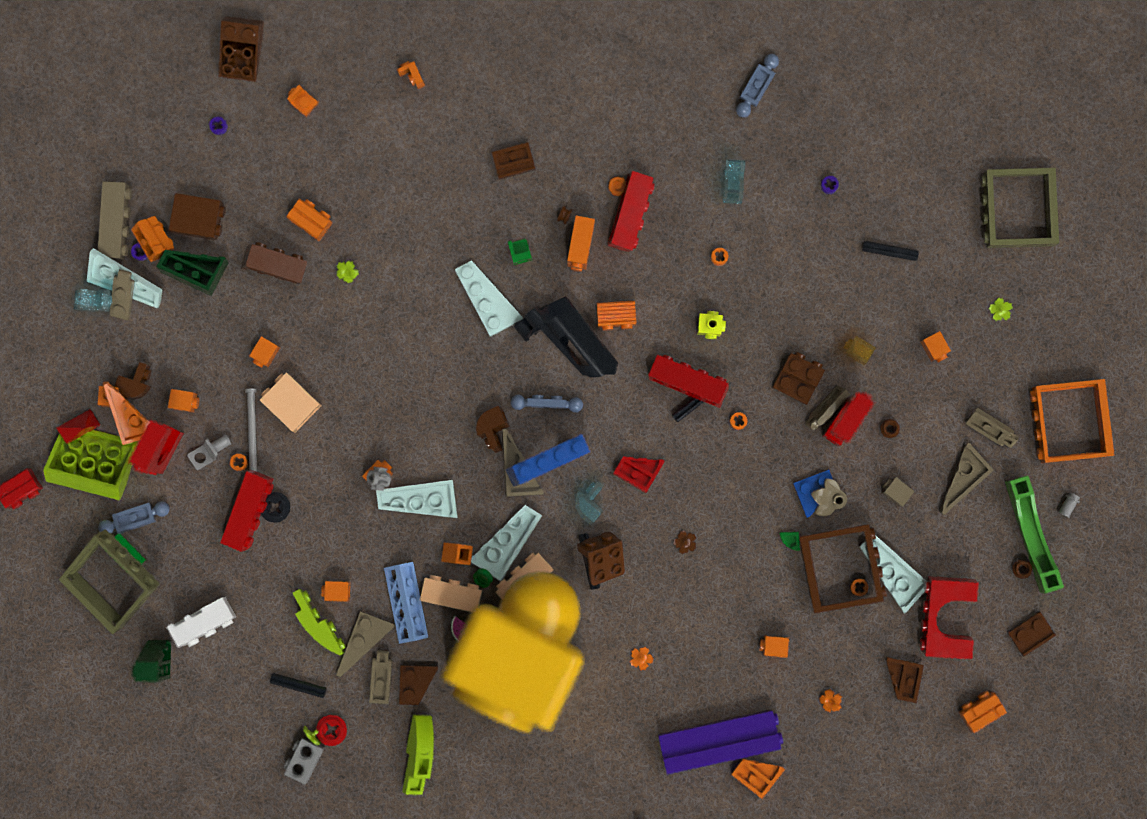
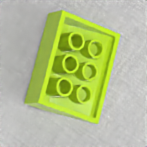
(91, 464)

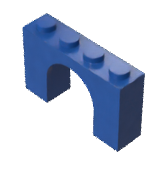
(547, 460)

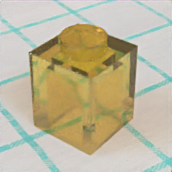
(859, 350)

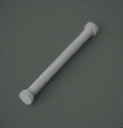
(251, 428)

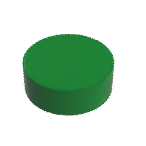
(482, 577)

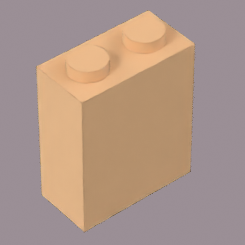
(290, 402)

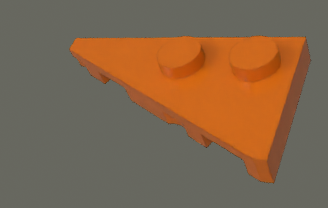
(127, 418)

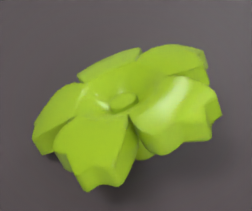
(347, 271)
(1000, 309)
(311, 736)

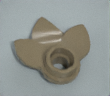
(827, 497)

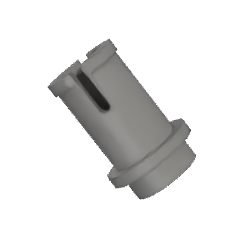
(1069, 504)

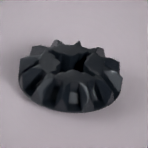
(275, 517)

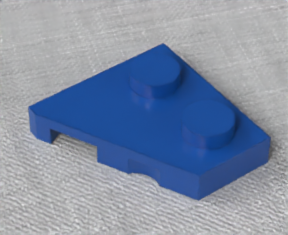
(808, 485)

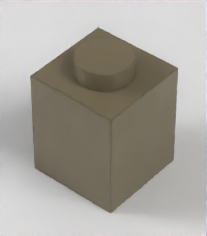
(897, 491)

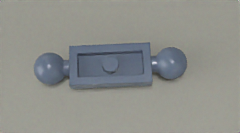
(757, 85)
(519, 402)
(134, 517)

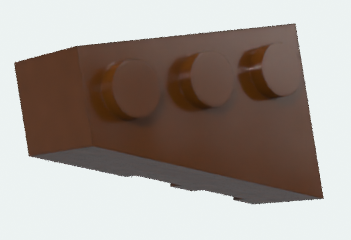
(274, 263)

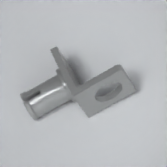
(209, 450)

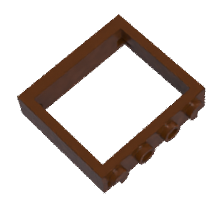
(811, 574)

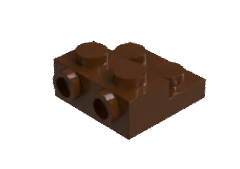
(799, 377)

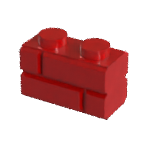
(19, 488)

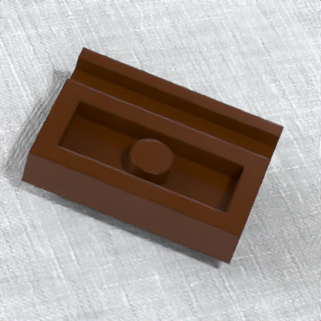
(513, 161)
(1031, 634)

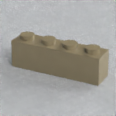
(113, 220)

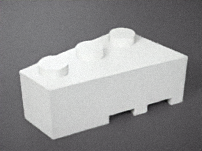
(202, 623)

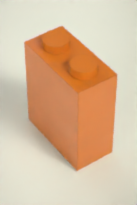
(580, 243)

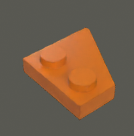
(757, 775)

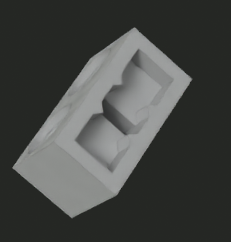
(307, 762)

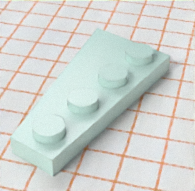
(102, 272)
(489, 303)
(426, 499)
(506, 544)
(898, 577)

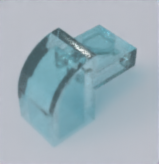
(733, 181)
(93, 300)
(585, 506)

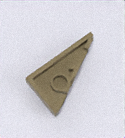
(512, 457)
(968, 474)
(365, 635)

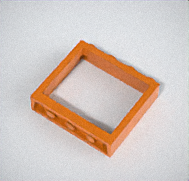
(1102, 417)

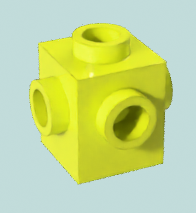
(705, 329)

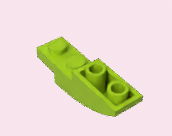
(321, 631)
(420, 752)

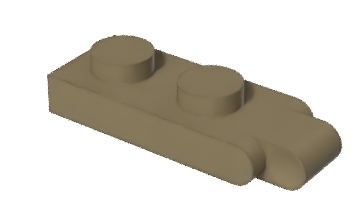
(122, 295)
(827, 407)
(992, 428)
(381, 678)

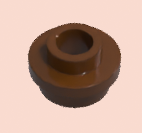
(896, 428)
(1028, 569)

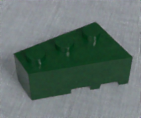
(194, 270)
(153, 662)

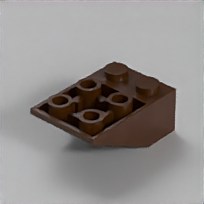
(240, 48)

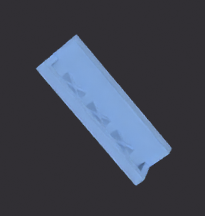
(409, 602)

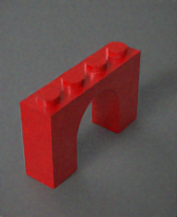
(849, 418)
(155, 448)
(939, 592)

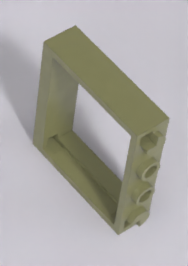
(988, 217)
(90, 598)

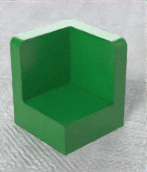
(519, 251)

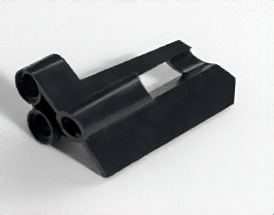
(563, 323)

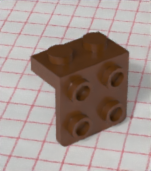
(603, 557)

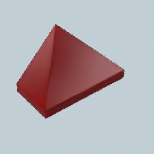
(78, 426)

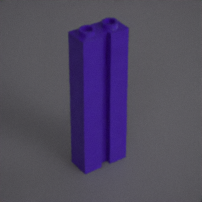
(720, 741)

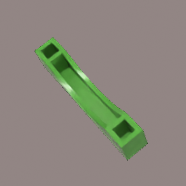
(1025, 510)

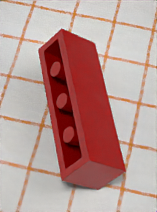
(630, 211)
(689, 381)
(247, 510)

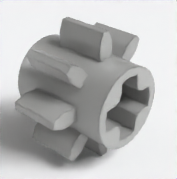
(378, 478)

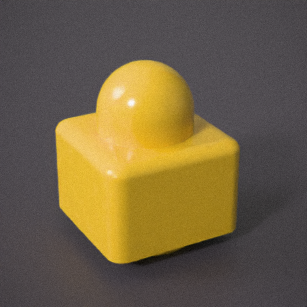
(519, 656)

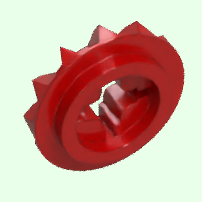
(330, 739)

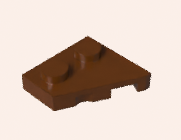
(905, 678)
(414, 683)

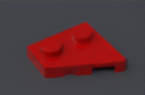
(638, 471)

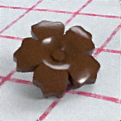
(685, 542)

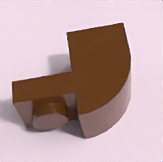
(135, 388)
(489, 424)

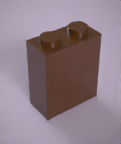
(196, 216)

